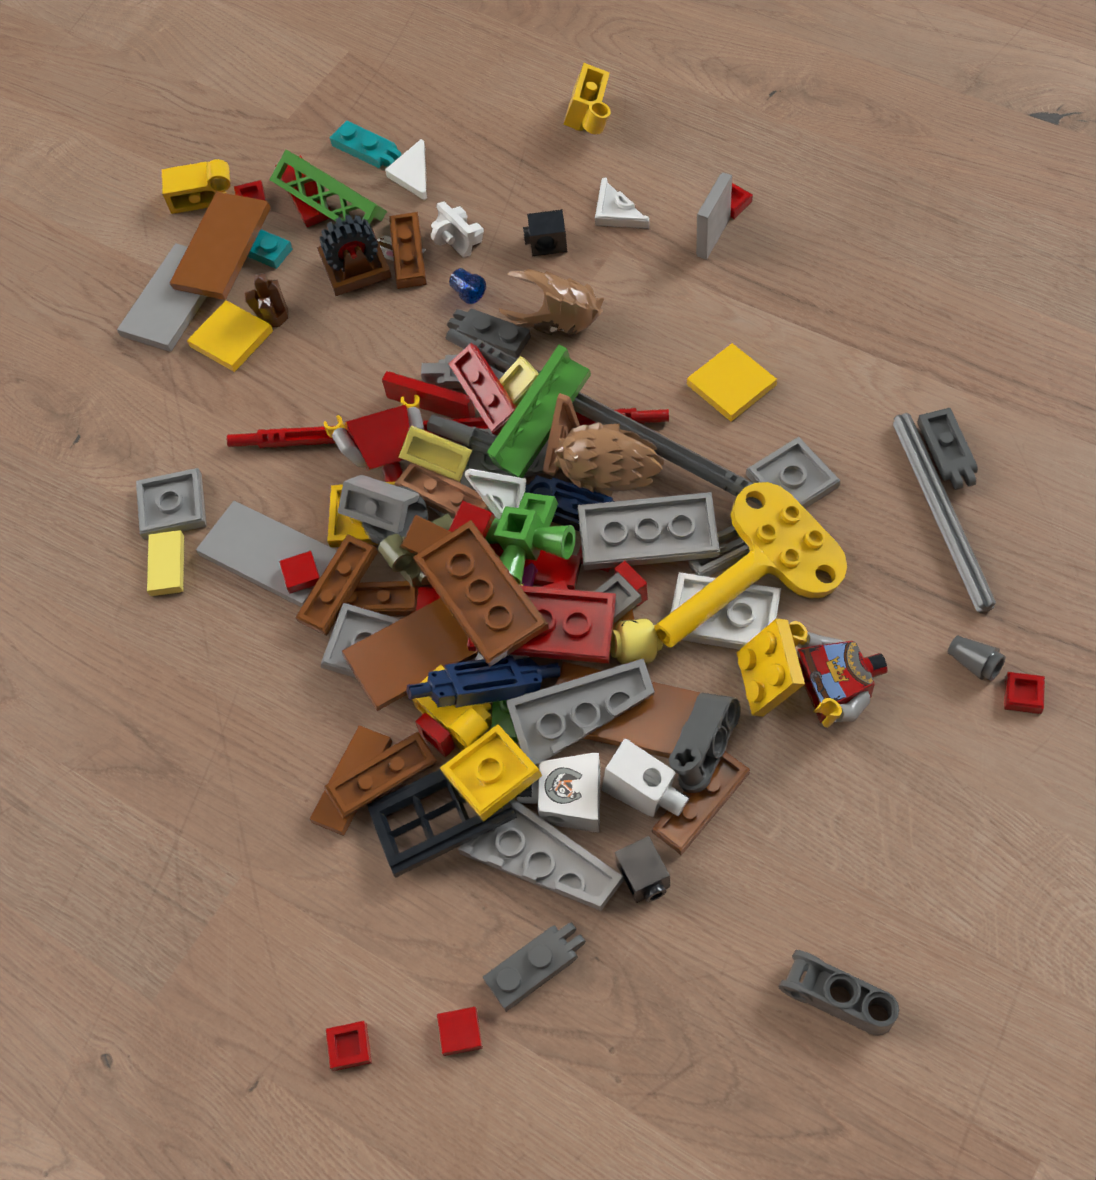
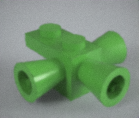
(527, 531)

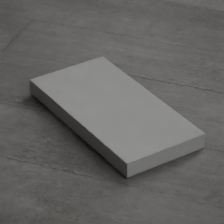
(160, 311)
(648, 531)
(254, 546)

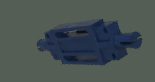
(568, 498)
(478, 683)

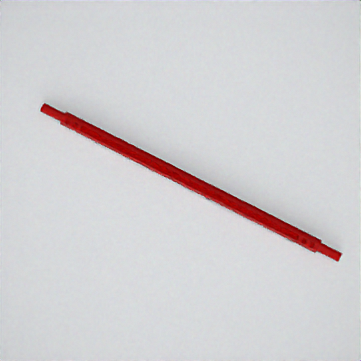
(317, 435)

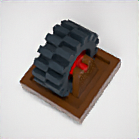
(352, 255)

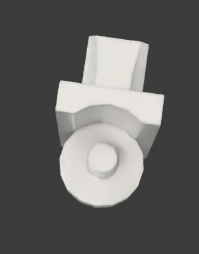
(453, 229)

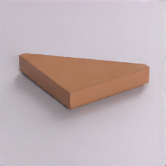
(563, 422)

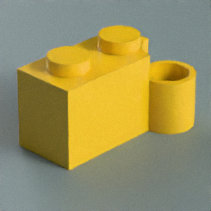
(586, 104)
(194, 185)
(463, 723)

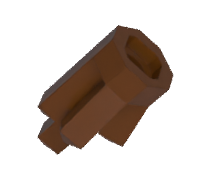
(267, 301)

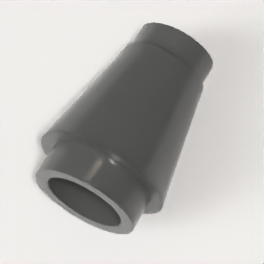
(977, 657)

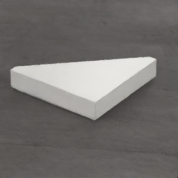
(410, 170)
(617, 210)
(497, 489)

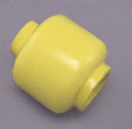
(635, 641)

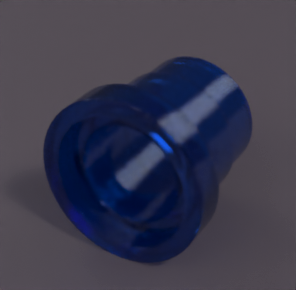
(468, 285)

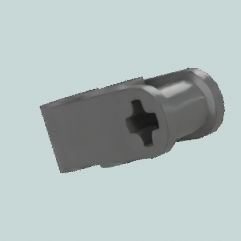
(704, 740)
(822, 978)

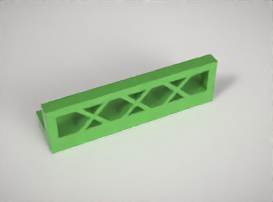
(323, 180)
(532, 419)

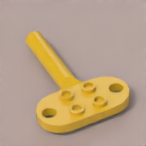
(781, 543)

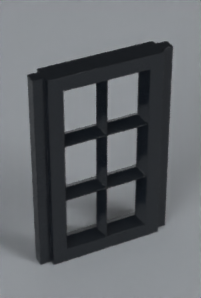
(434, 845)

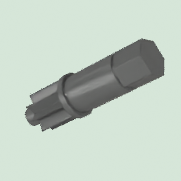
(460, 433)

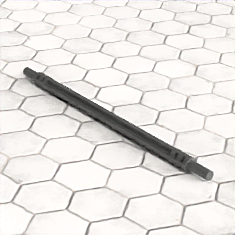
(601, 413)

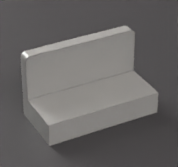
(376, 502)

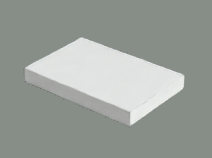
(735, 622)

